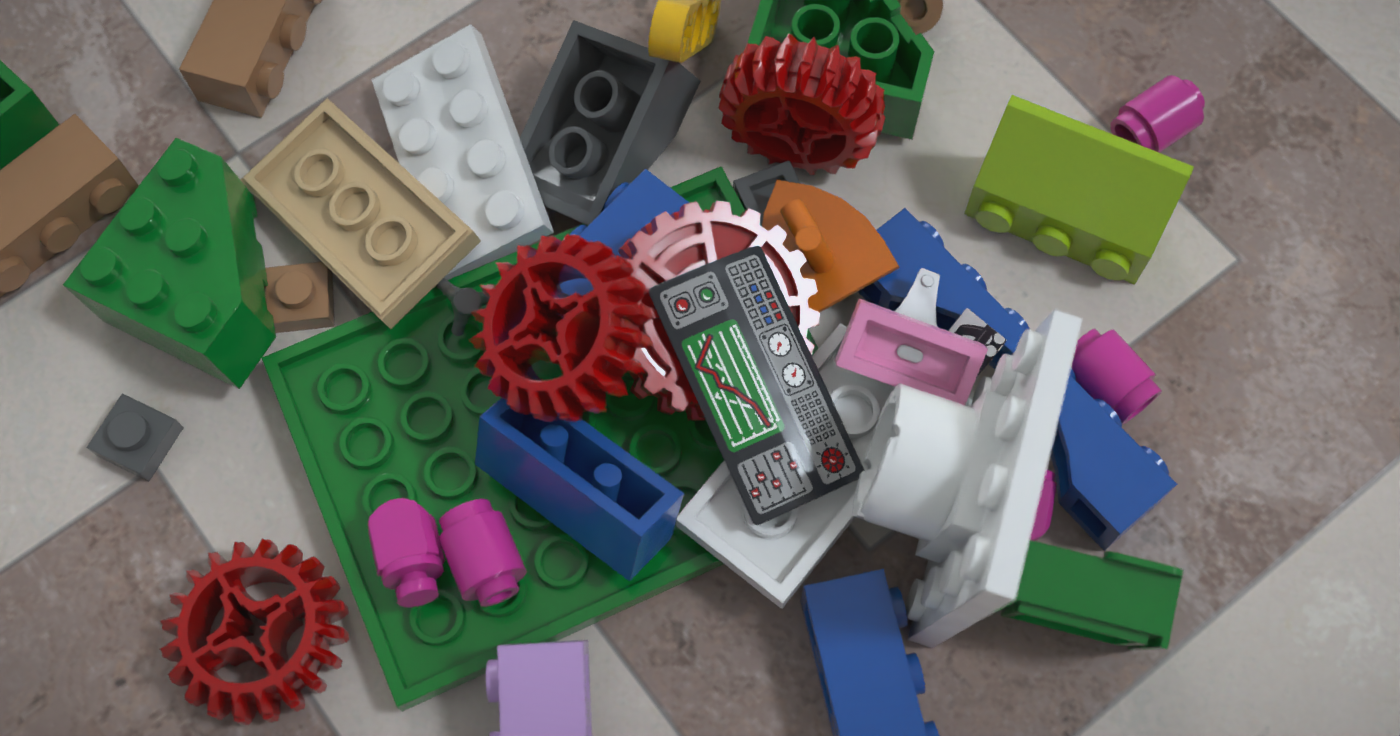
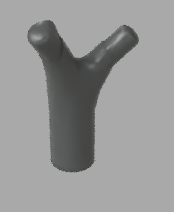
(462, 302)

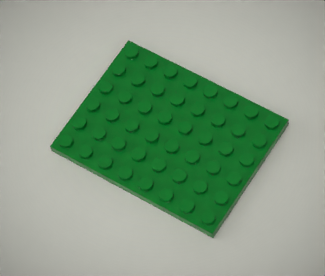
(399, 418)

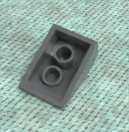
(602, 119)

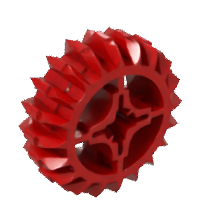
(802, 105)
(584, 334)
(204, 653)

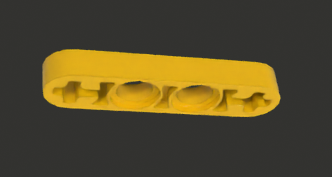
(682, 28)

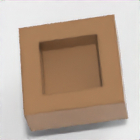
(300, 296)

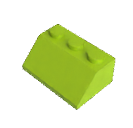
(1076, 190)

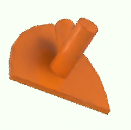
(835, 238)

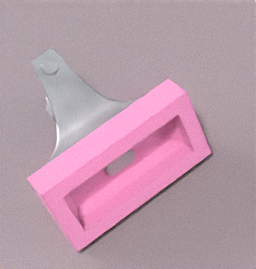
(910, 347)

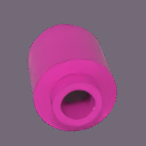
(1161, 114)
(1114, 373)
(481, 552)

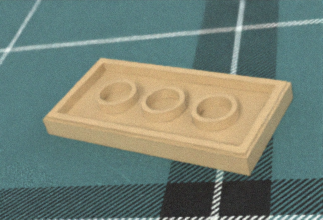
(360, 212)

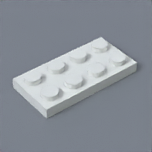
(463, 144)
(788, 548)

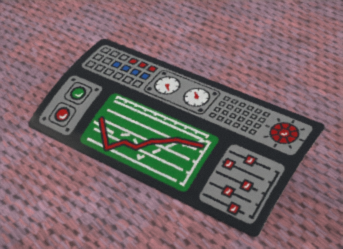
(756, 383)

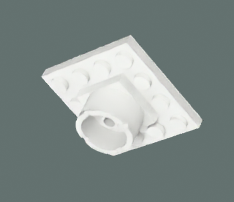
(969, 479)

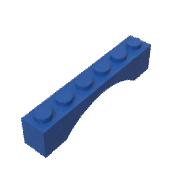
(1098, 466)

